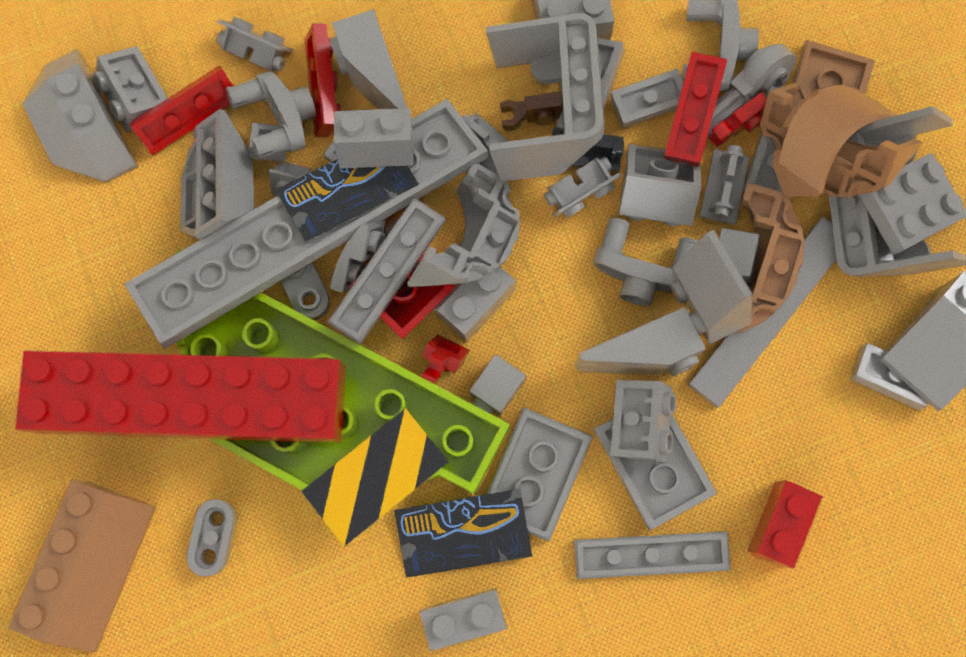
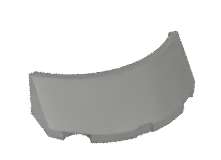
(488, 237)

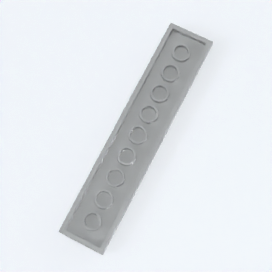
(268, 246)

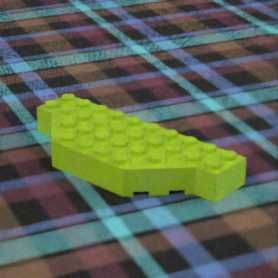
(372, 396)

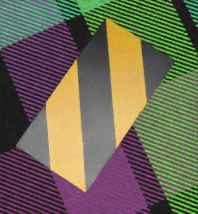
(374, 477)

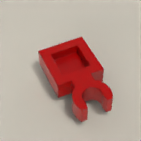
(745, 117)

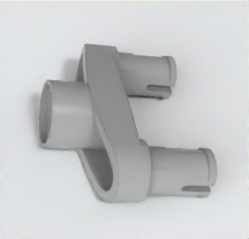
(735, 42)
(287, 107)
(638, 276)

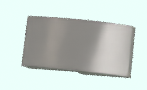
(358, 249)

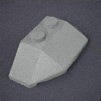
(76, 121)
(215, 178)

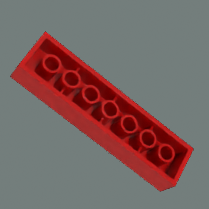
(181, 396)

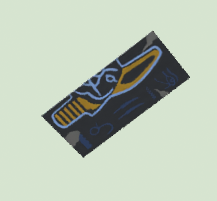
(338, 195)
(463, 533)

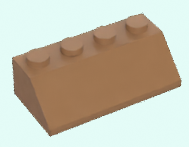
(82, 567)

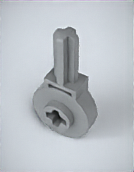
(762, 72)

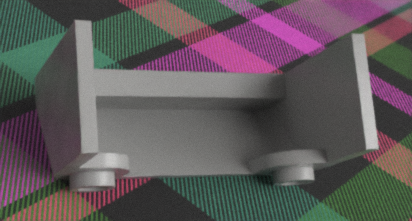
(558, 51)
(857, 239)

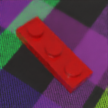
(321, 78)
(695, 109)
(182, 111)

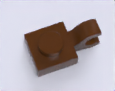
(541, 109)

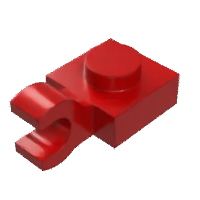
(443, 356)

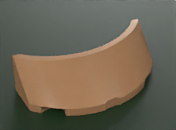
(817, 132)
(856, 166)
(779, 252)

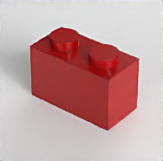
(785, 524)

